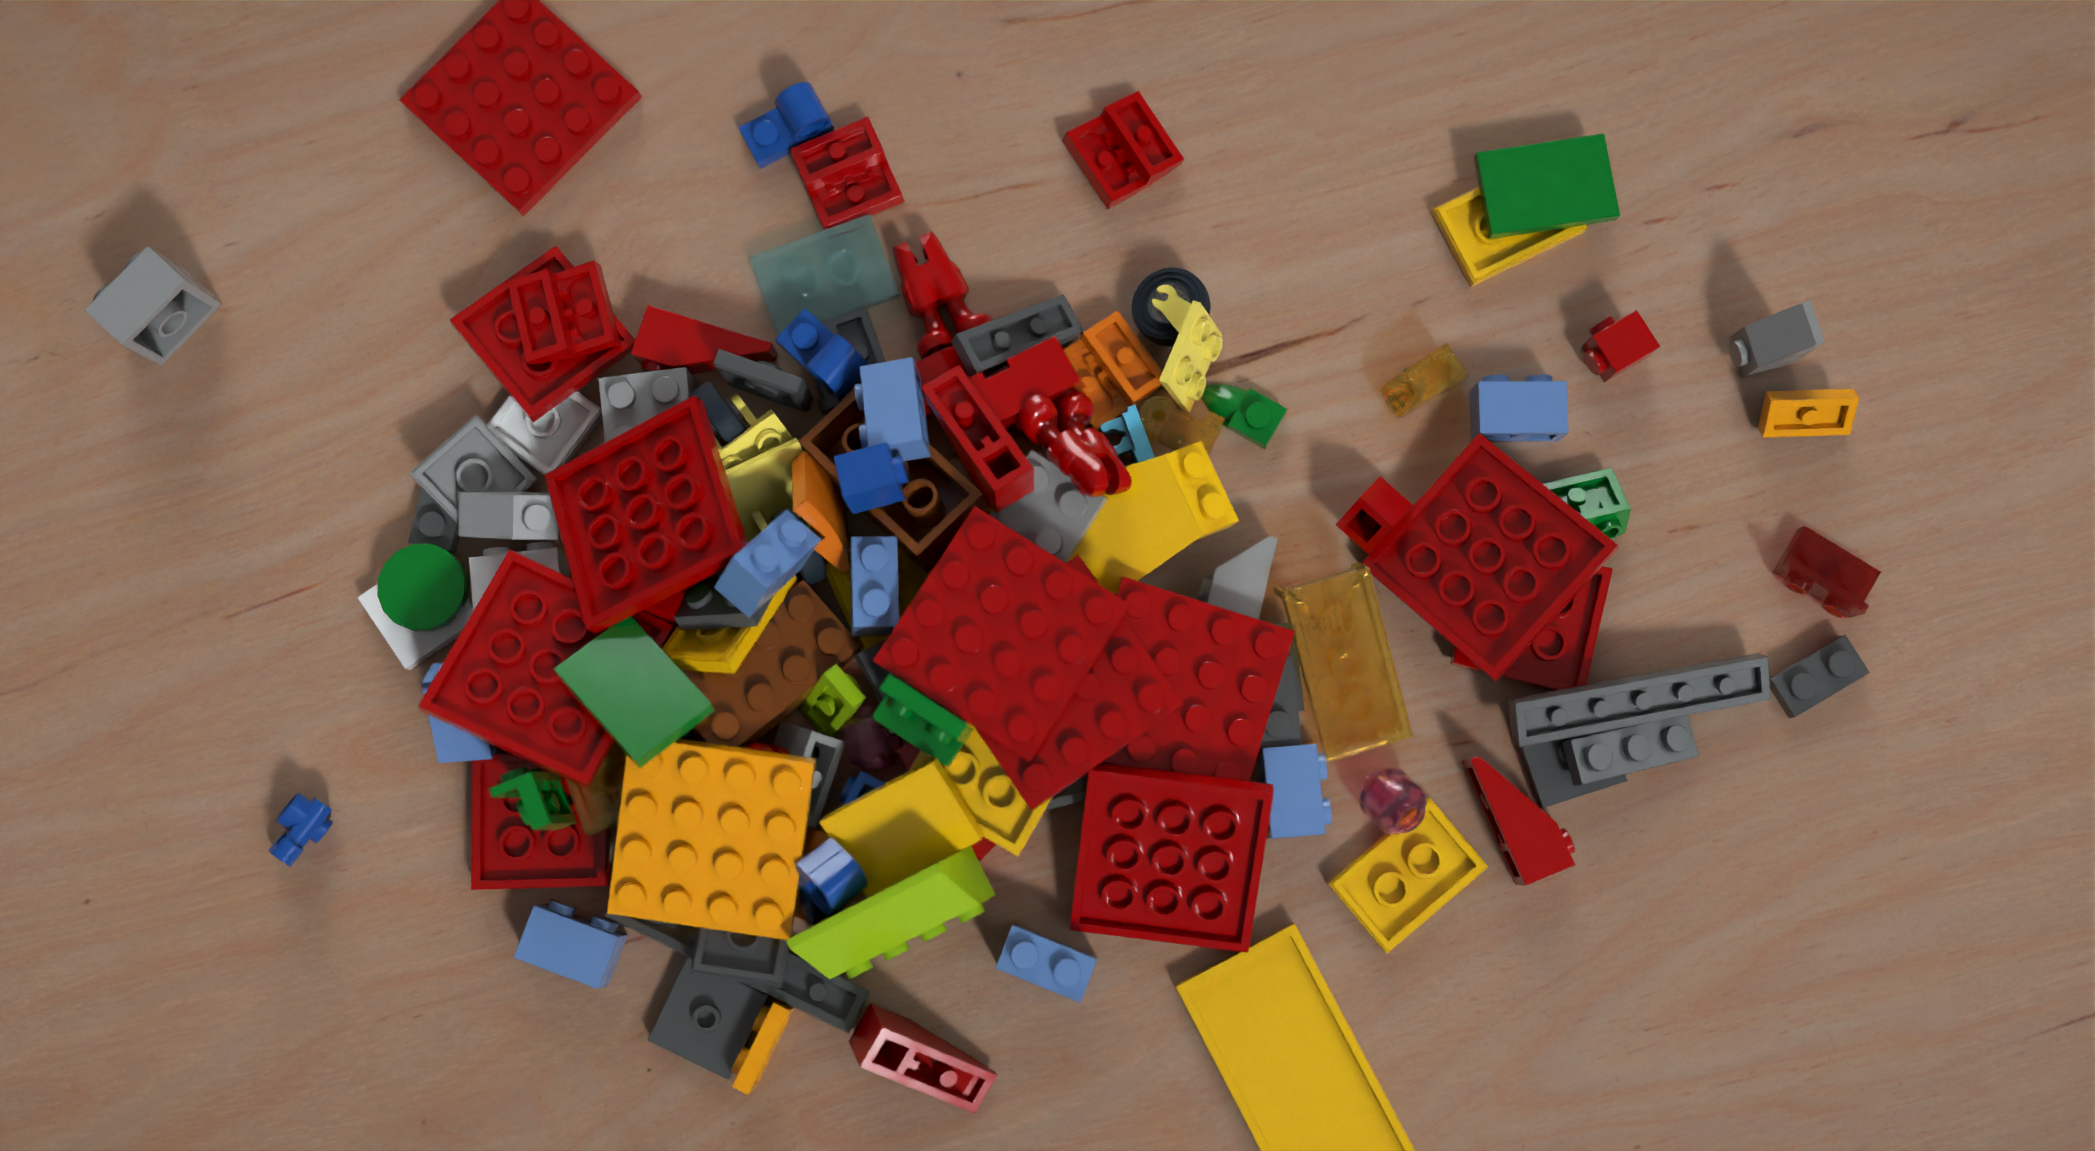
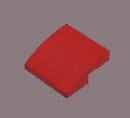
(1123, 149)
(847, 174)
(563, 313)

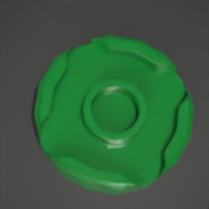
(422, 587)

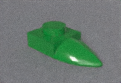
(1244, 411)

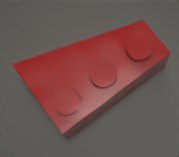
(1032, 372)

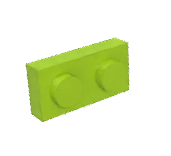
(832, 701)

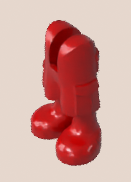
(930, 286)
(1072, 448)

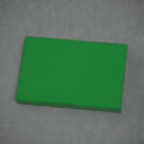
(1546, 186)
(634, 690)

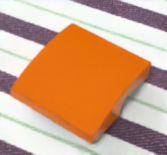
(1113, 368)
(821, 506)

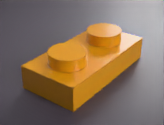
(1808, 413)
(752, 1062)

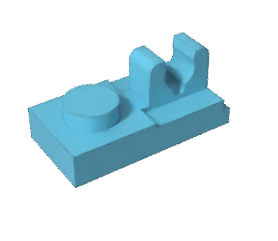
(1135, 435)

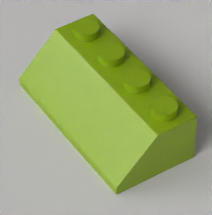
(895, 916)

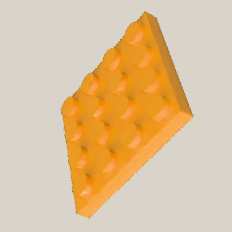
(712, 838)

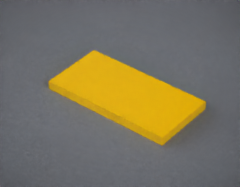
(1290, 1051)

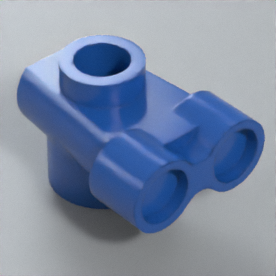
(304, 821)

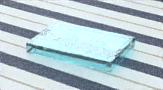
(825, 273)

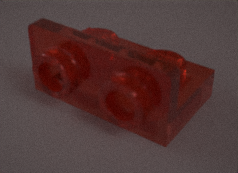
(1827, 573)

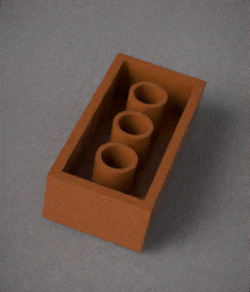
(935, 496)
(776, 673)

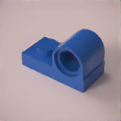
(793, 122)
(822, 353)
(828, 880)

